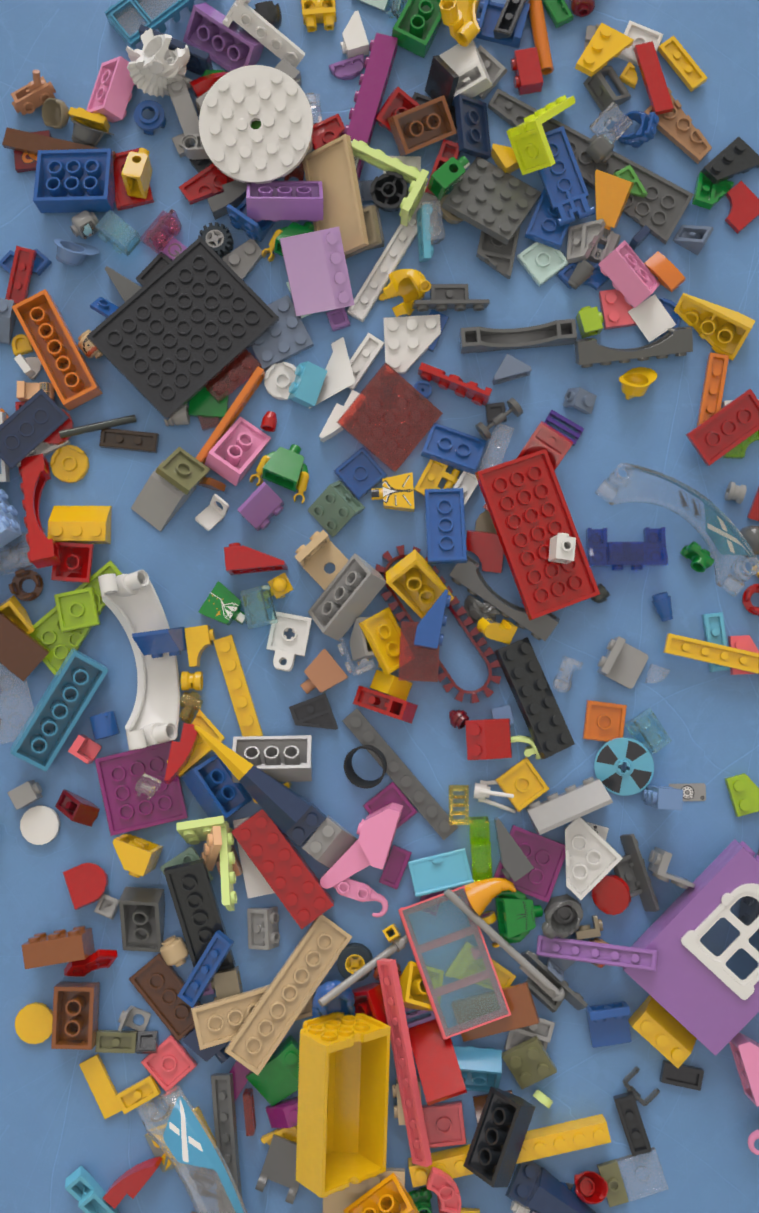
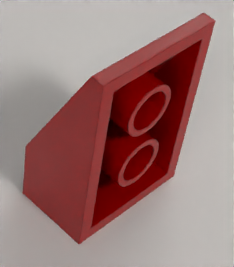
(247, 560)

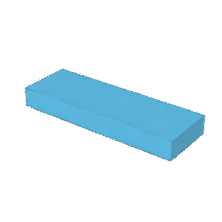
(715, 633)

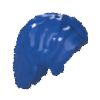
(342, 1003)

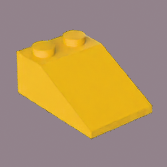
(416, 583)

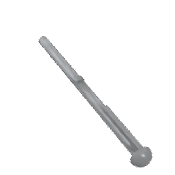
(555, 993)

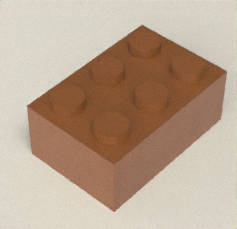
(422, 125)
(58, 947)
(75, 1015)

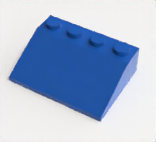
(74, 181)

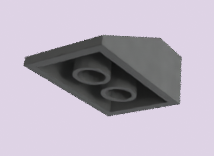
(142, 918)

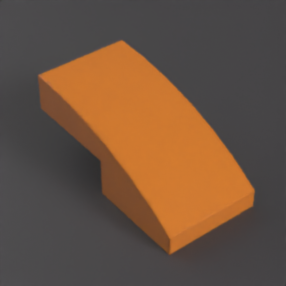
(666, 272)

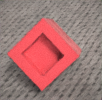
(85, 749)

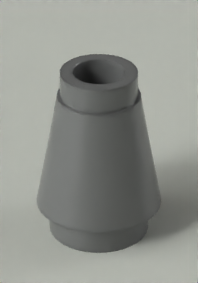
(581, 274)

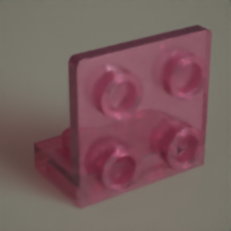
(161, 231)

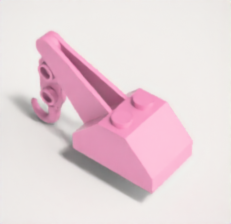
(372, 849)
(746, 1058)

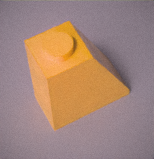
(610, 197)

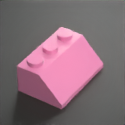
(112, 90)
(629, 274)

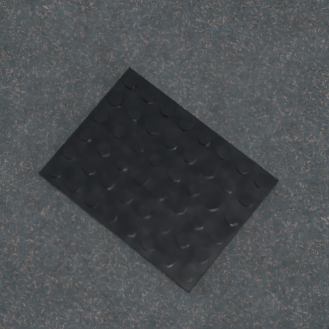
(183, 328)

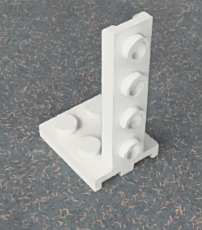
(263, 32)

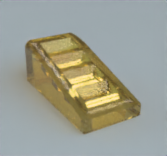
(465, 788)

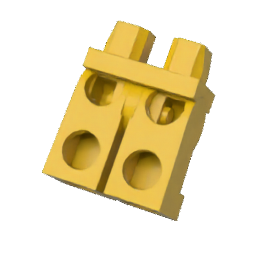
(319, 12)

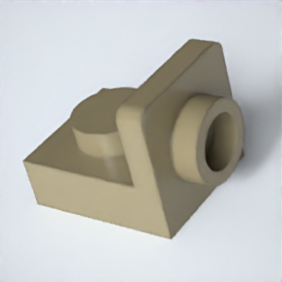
(586, 932)

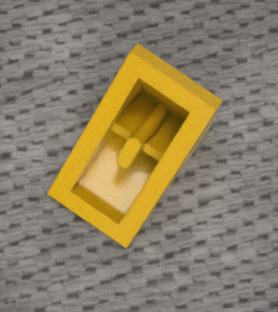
(504, 158)
(391, 685)

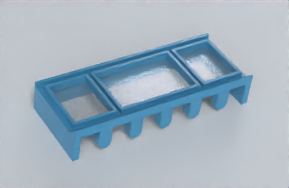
(129, 14)

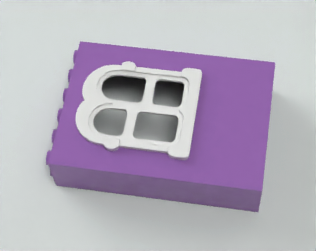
(689, 977)

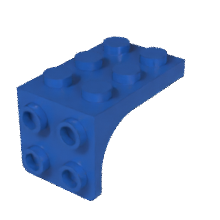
(253, 229)

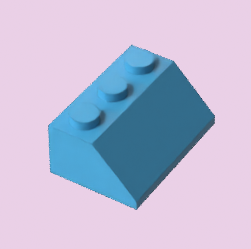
(479, 1067)

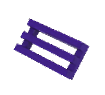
(566, 421)

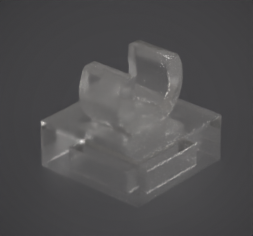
(147, 785)

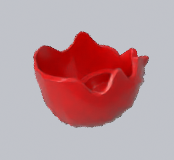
(590, 1187)

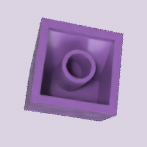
(261, 507)

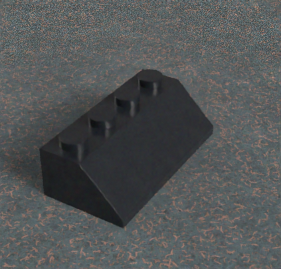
(499, 1137)

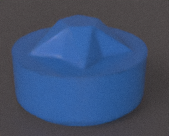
(424, 388)

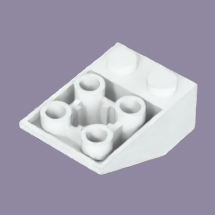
(470, 69)

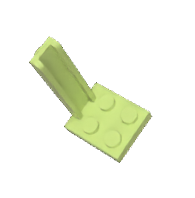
(410, 174)
(197, 831)

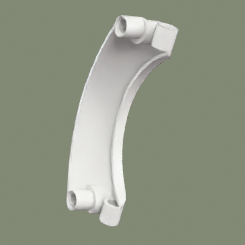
(158, 687)

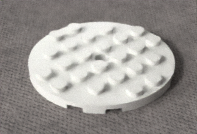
(251, 96)

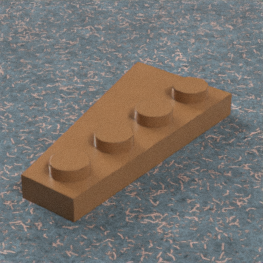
(681, 131)

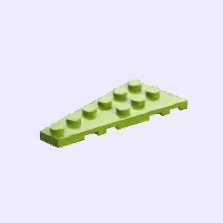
(48, 630)

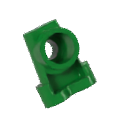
(700, 557)
(422, 1199)

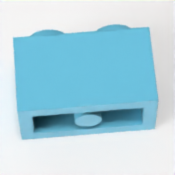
(307, 384)

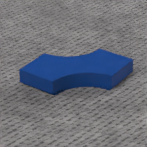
(40, 264)
(594, 281)

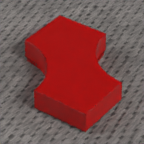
(100, 959)

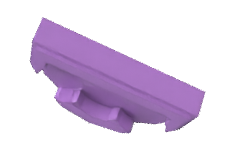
(348, 68)

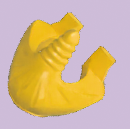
(409, 285)

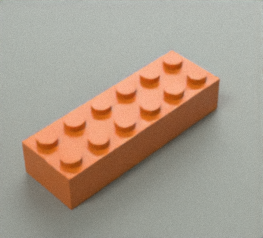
(57, 350)

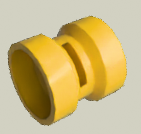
(191, 680)

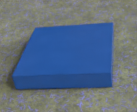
(360, 473)

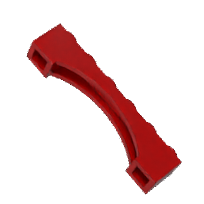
(35, 473)

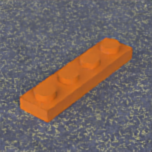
(713, 386)

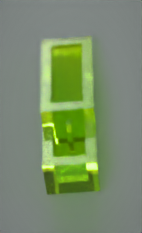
(480, 848)

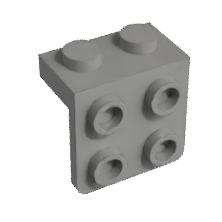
(622, 662)
(659, 863)

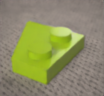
(743, 794)

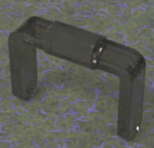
(637, 1096)

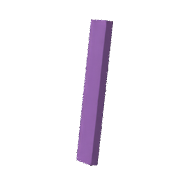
(598, 953)

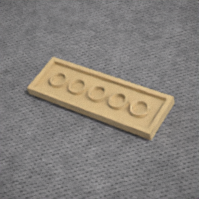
(221, 1019)

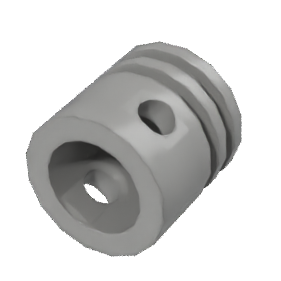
(180, 417)

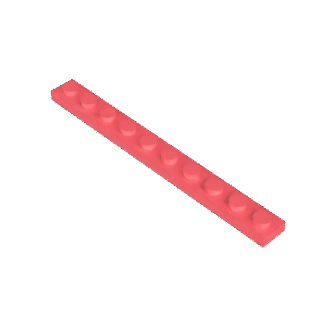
(404, 1062)

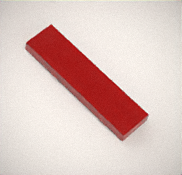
(653, 78)

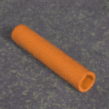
(540, 36)

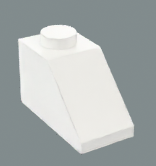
(354, 38)

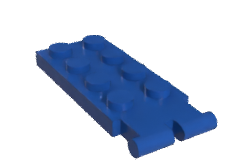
(564, 180)

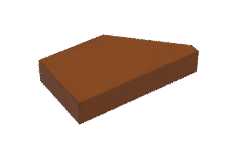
(212, 484)

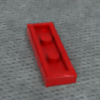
(20, 274)

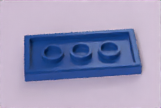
(445, 526)

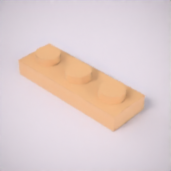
(212, 847)

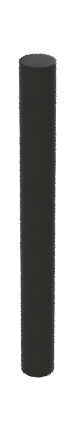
(97, 426)

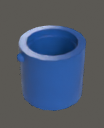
(104, 725)

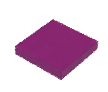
(388, 795)

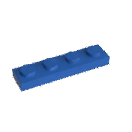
(205, 968)

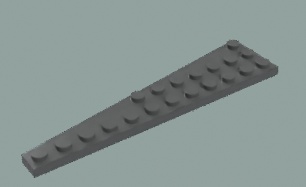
(657, 210)

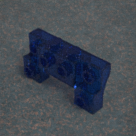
(626, 554)

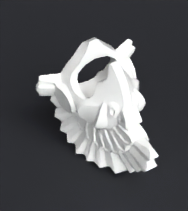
(157, 65)

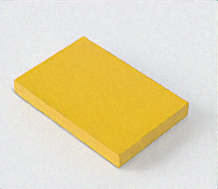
(384, 639)

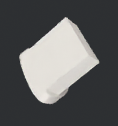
(31, 365)

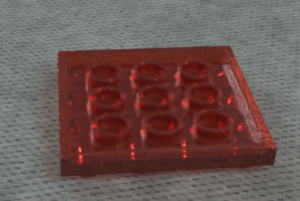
(389, 417)

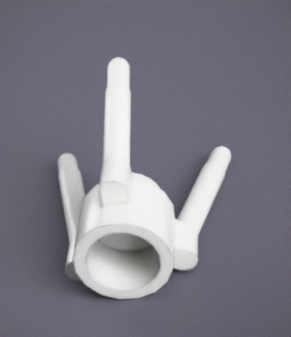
(483, 791)

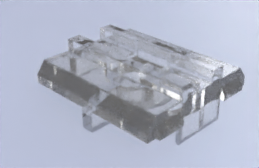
(611, 113)

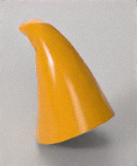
(483, 891)

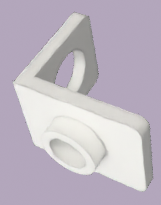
(213, 513)

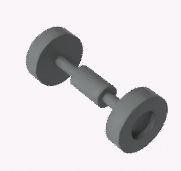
(484, 430)

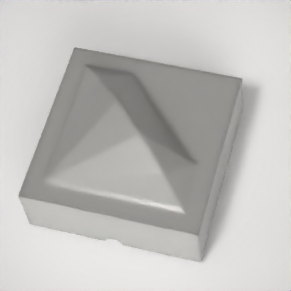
(107, 906)

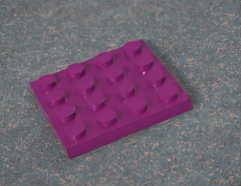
(118, 780)

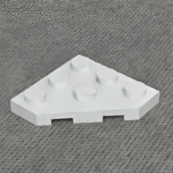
(408, 339)
(587, 857)

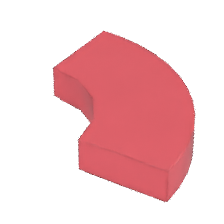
(446, 1189)

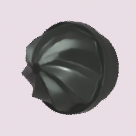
(602, 596)

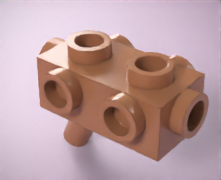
(33, 94)

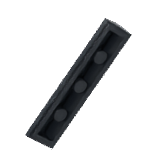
(508, 18)

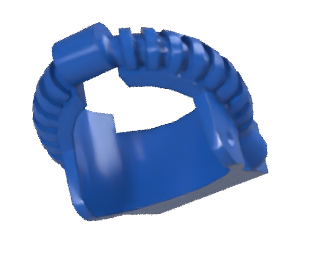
(646, 131)

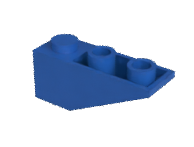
(430, 626)

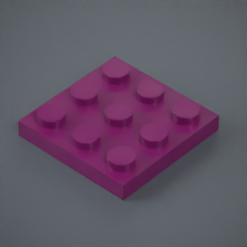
(544, 856)

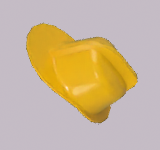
(636, 381)

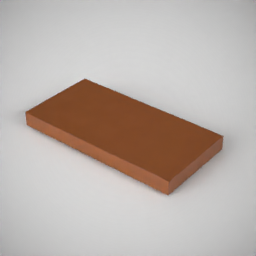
(522, 1014)

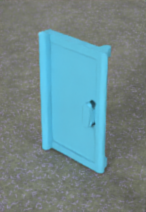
(440, 872)

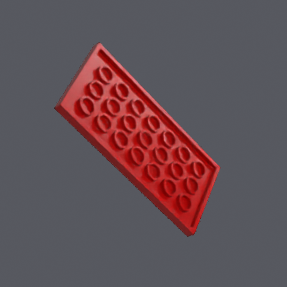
(527, 513)

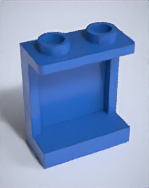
(490, 14)

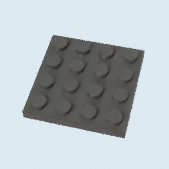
(491, 200)

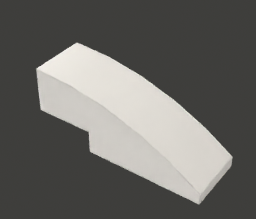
(331, 427)

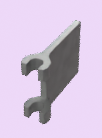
(280, 1166)

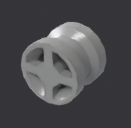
(735, 492)

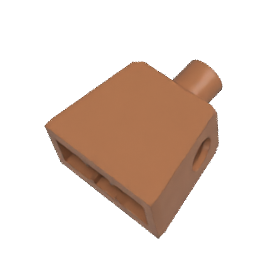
(323, 673)

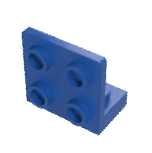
(609, 1024)

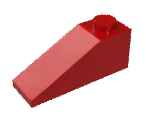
(385, 704)

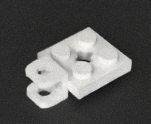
(288, 648)

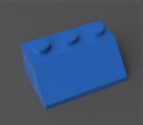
(214, 788)

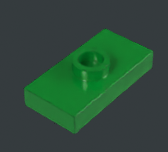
(558, 12)

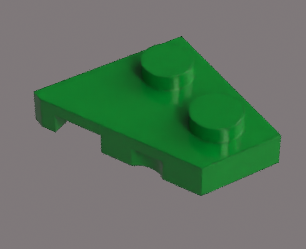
(707, 193)

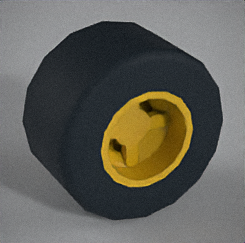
(348, 965)

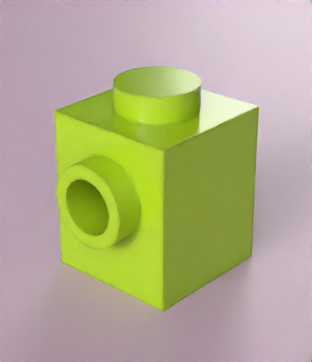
(589, 321)

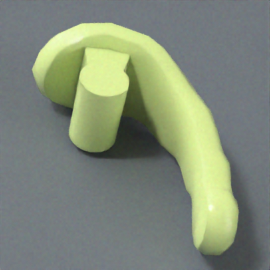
(528, 751)

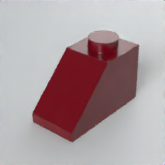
(77, 808)

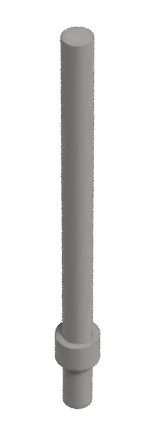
(397, 945)

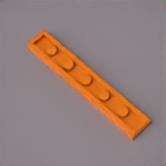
(232, 413)

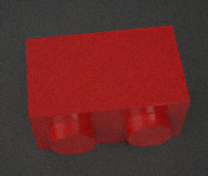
(527, 71)

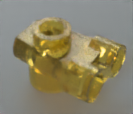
(191, 703)

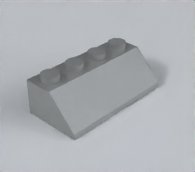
(346, 597)
(278, 756)
(569, 805)

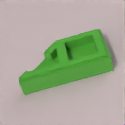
(628, 174)

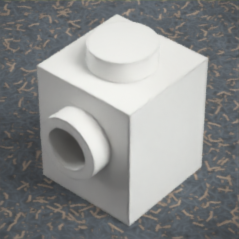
(562, 548)

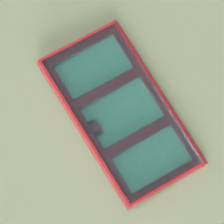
(454, 964)

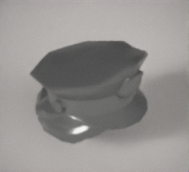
(562, 917)

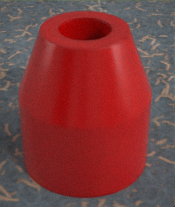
(269, 422)

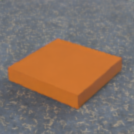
(604, 721)

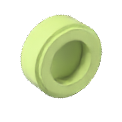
(541, 1097)

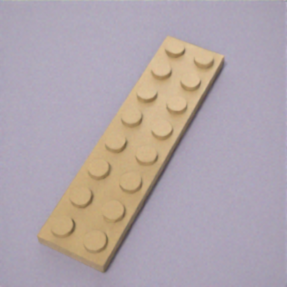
(288, 994)

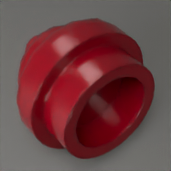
(458, 718)

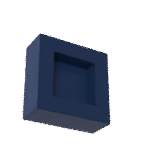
(639, 237)

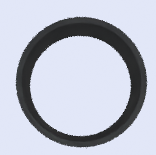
(353, 777)

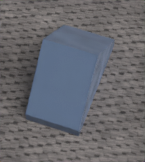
(693, 237)
(510, 370)

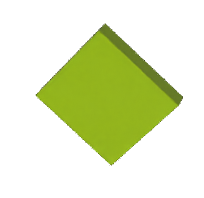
(77, 609)

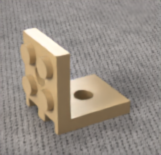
(317, 554)

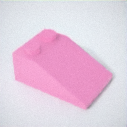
(237, 451)

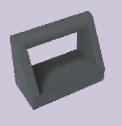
(602, 92)

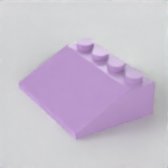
(317, 271)

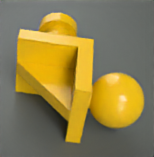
(280, 586)

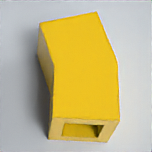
(397, 934)

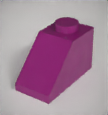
(283, 1113)

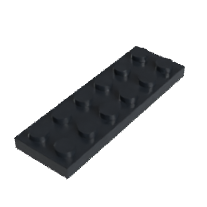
(534, 698)
(196, 908)

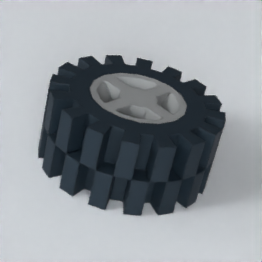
(217, 233)

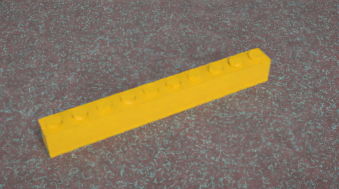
(537, 1144)

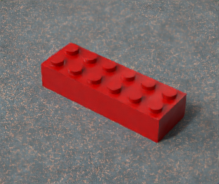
(283, 868)

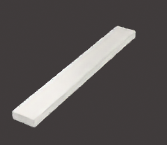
(385, 265)

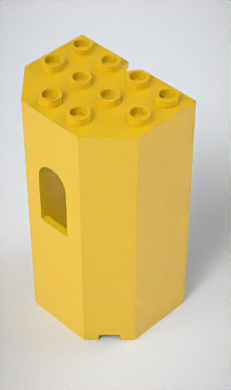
(342, 1101)

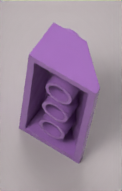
(227, 46)
(285, 201)

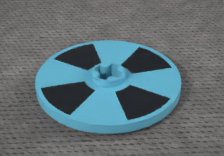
(632, 779)

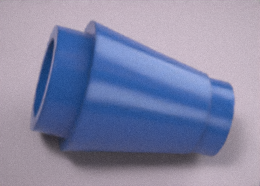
(663, 606)

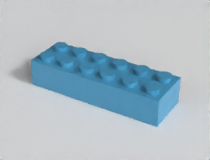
(58, 710)

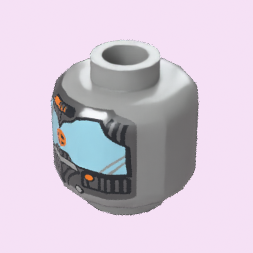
(84, 224)

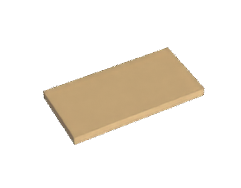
(341, 193)

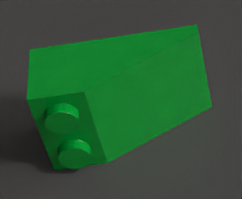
(418, 25)
(280, 1074)

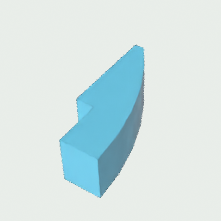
(87, 1192)

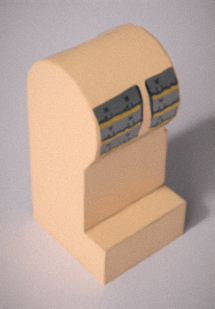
(27, 390)

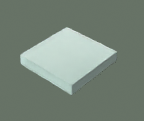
(542, 262)

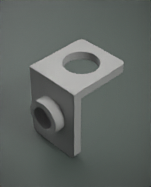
(126, 1019)

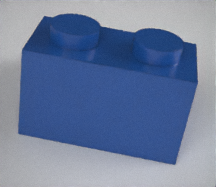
(161, 641)

